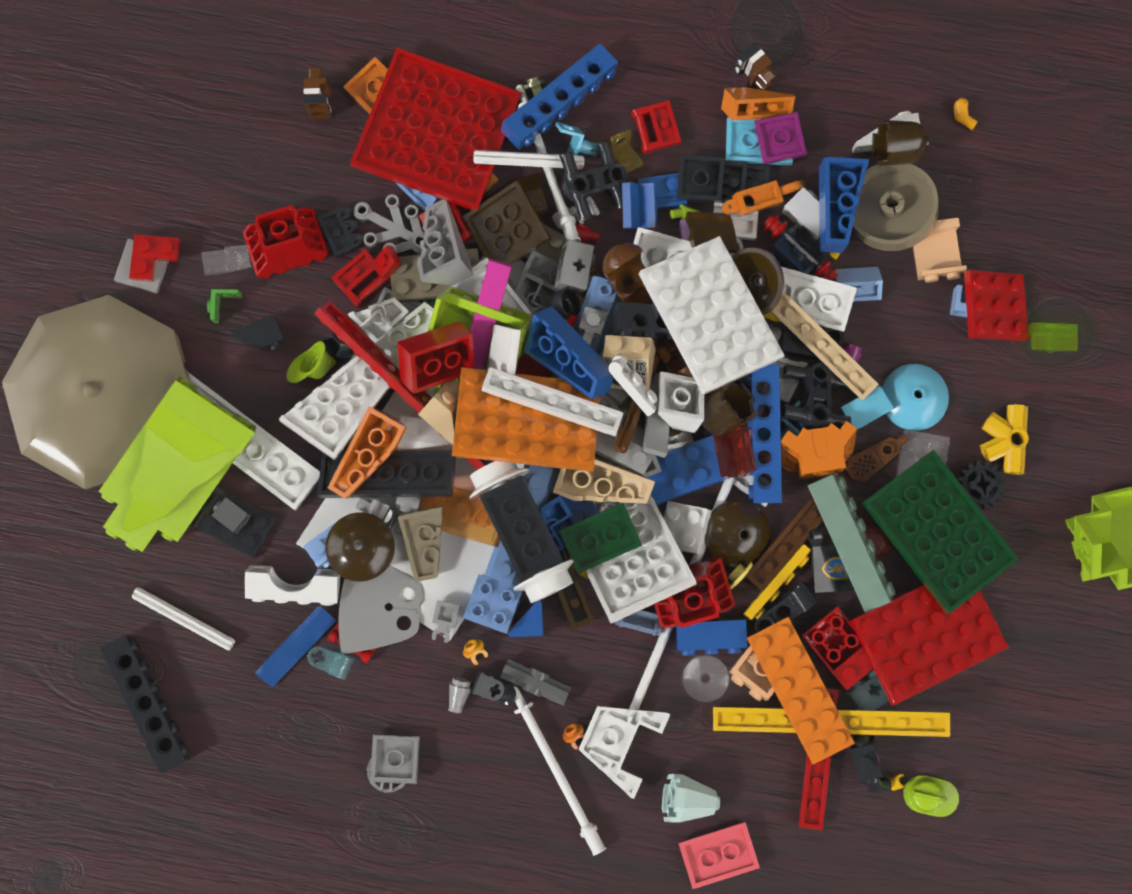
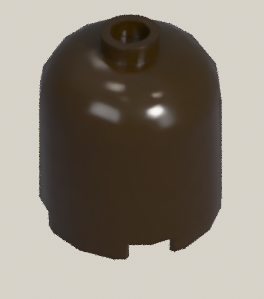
(899, 142)
(728, 408)

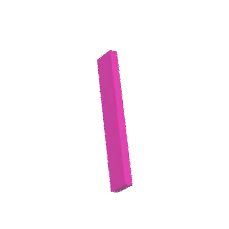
(492, 297)

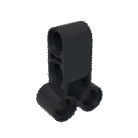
(793, 346)
(797, 600)

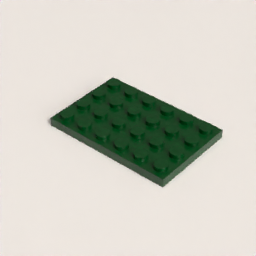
(940, 531)

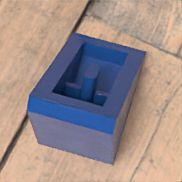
(530, 624)

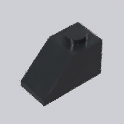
(262, 334)

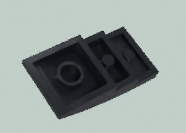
(717, 180)

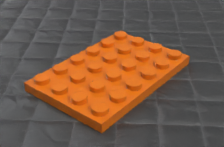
(514, 433)

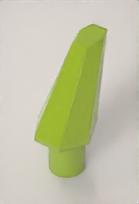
(681, 212)

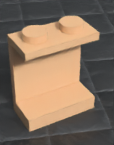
(939, 253)

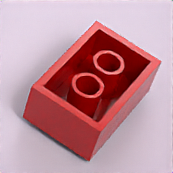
(435, 356)

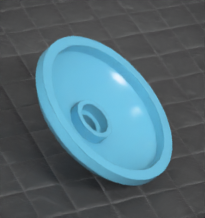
(914, 412)

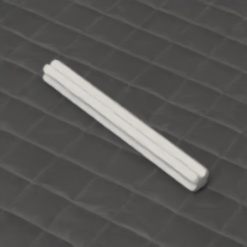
(522, 159)
(183, 618)

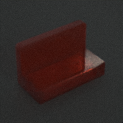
(735, 453)

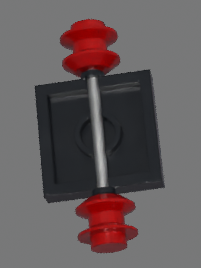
(798, 249)

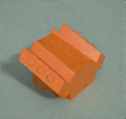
(818, 450)

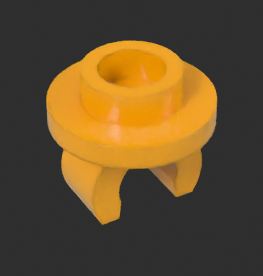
(473, 648)

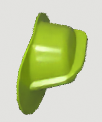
(312, 364)
(931, 796)

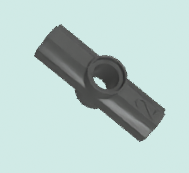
(535, 682)

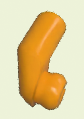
(961, 113)

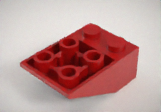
(838, 649)

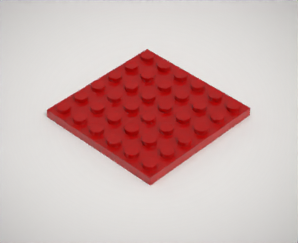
(429, 127)

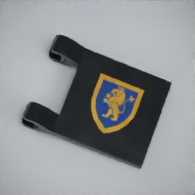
(827, 567)

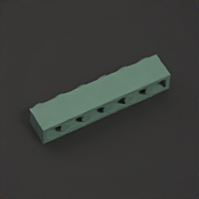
(851, 542)

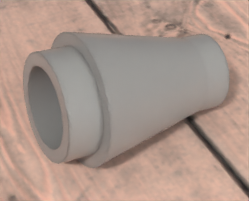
(458, 694)

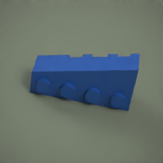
(838, 199)
(567, 354)

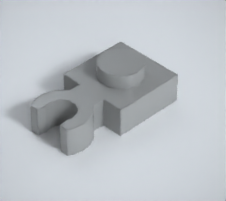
(445, 616)

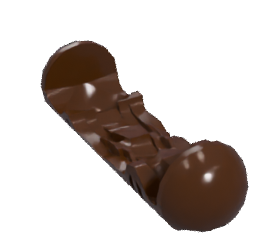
(624, 262)

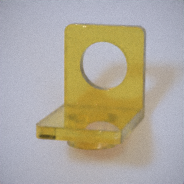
(624, 152)

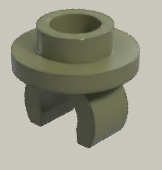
(535, 86)

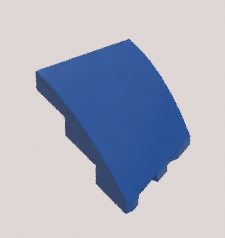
(563, 513)

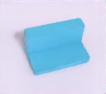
(868, 410)

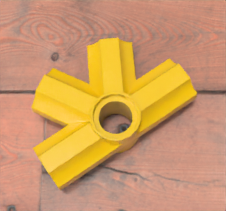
(1001, 444)

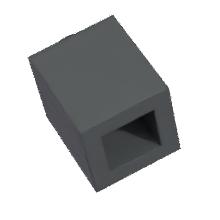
(230, 515)

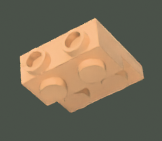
(750, 673)

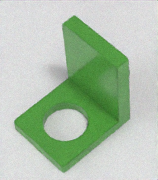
(213, 304)

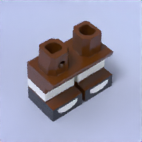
(756, 67)
(317, 94)

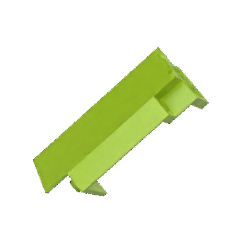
(1105, 538)

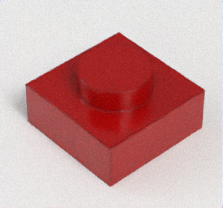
(387, 261)

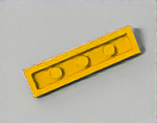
(771, 591)

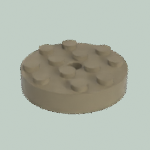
(915, 209)

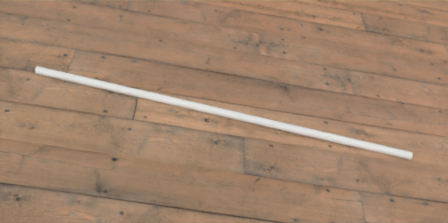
(665, 633)

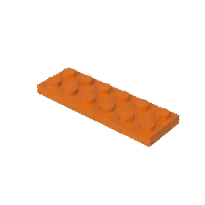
(800, 690)

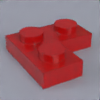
(148, 250)

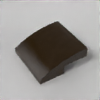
(708, 226)

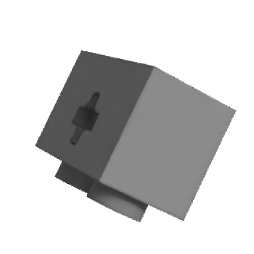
(581, 255)

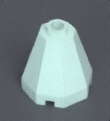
(687, 799)

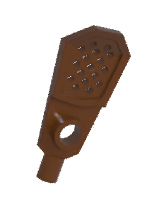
(877, 456)

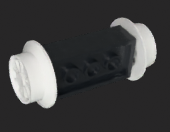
(521, 529)

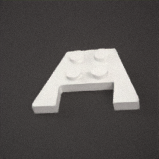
(610, 738)

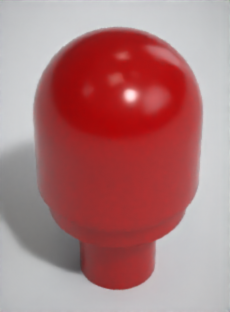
(585, 233)

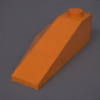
(370, 447)

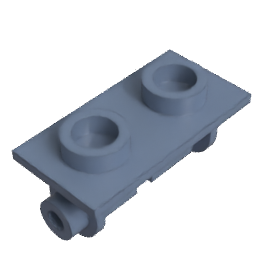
(642, 621)

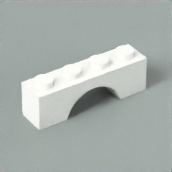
(264, 584)

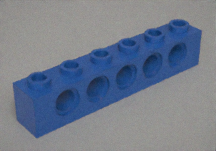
(597, 59)
(773, 492)

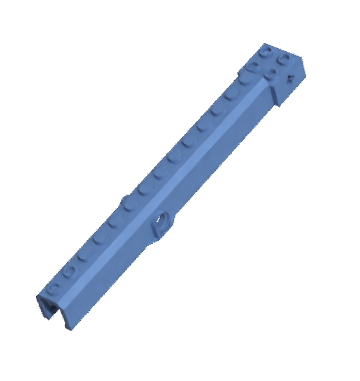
(493, 596)

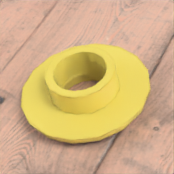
(738, 574)

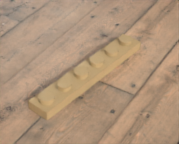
(824, 347)

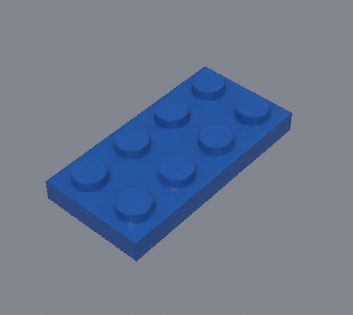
(686, 470)

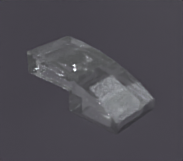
(226, 260)

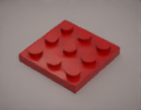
(996, 306)

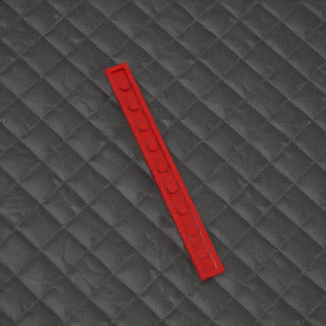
(376, 358)

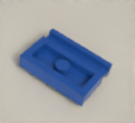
(665, 190)

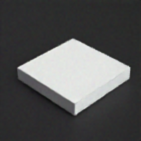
(504, 348)

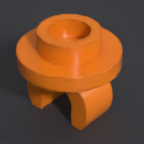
(572, 733)

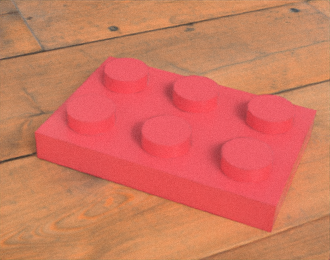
(718, 855)

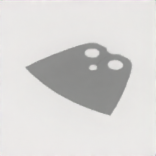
(363, 616)

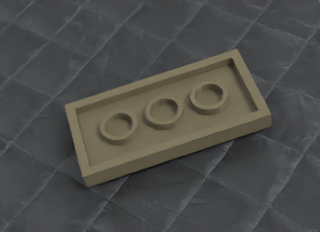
(407, 284)

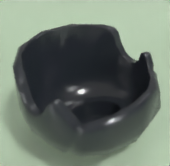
(565, 302)

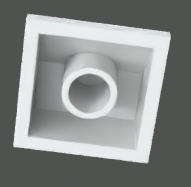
(680, 402)

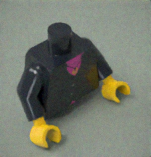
(870, 765)

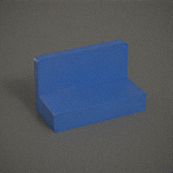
(639, 205)

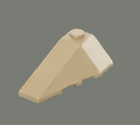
(605, 483)

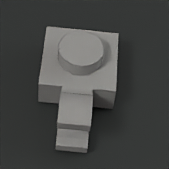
(592, 323)

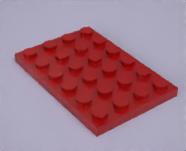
(920, 645)

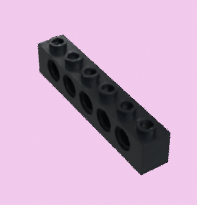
(647, 313)
(114, 654)

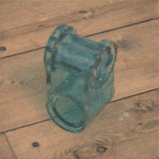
(333, 664)

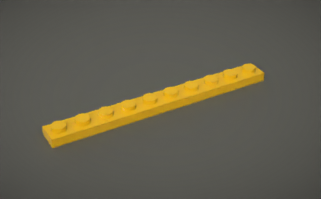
(857, 721)

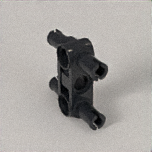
(593, 180)
(815, 396)

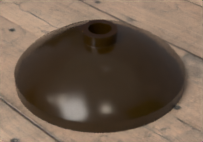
(757, 264)
(725, 528)
(376, 548)

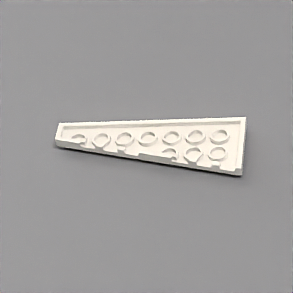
(337, 407)

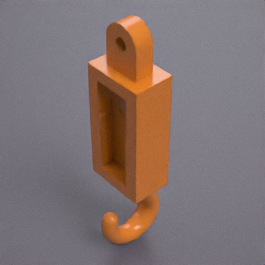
(763, 196)

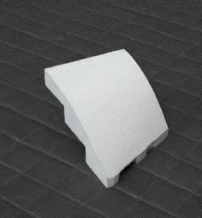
(379, 318)

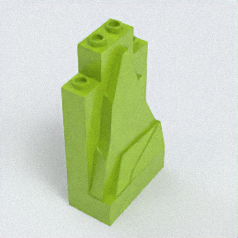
(172, 466)

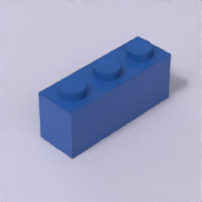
(712, 637)

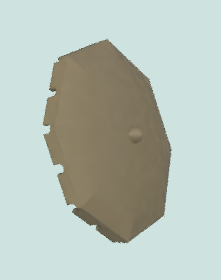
(89, 386)

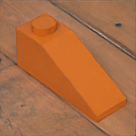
(755, 103)

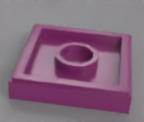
(780, 138)

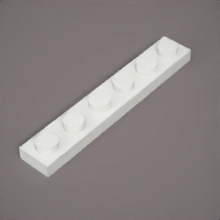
(552, 401)

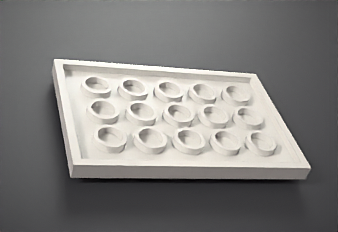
(711, 315)
(645, 573)

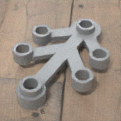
(395, 228)

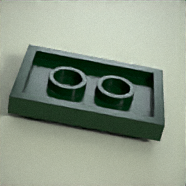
(600, 538)

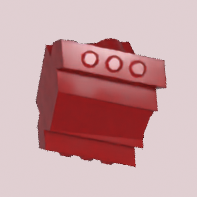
(284, 240)
(701, 601)

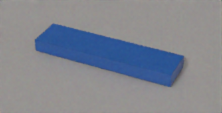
(295, 646)

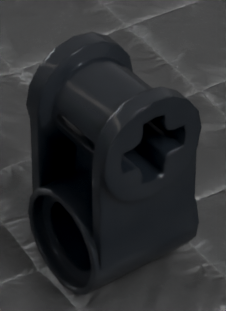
(493, 689)

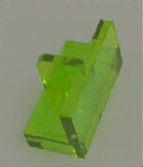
(1053, 336)

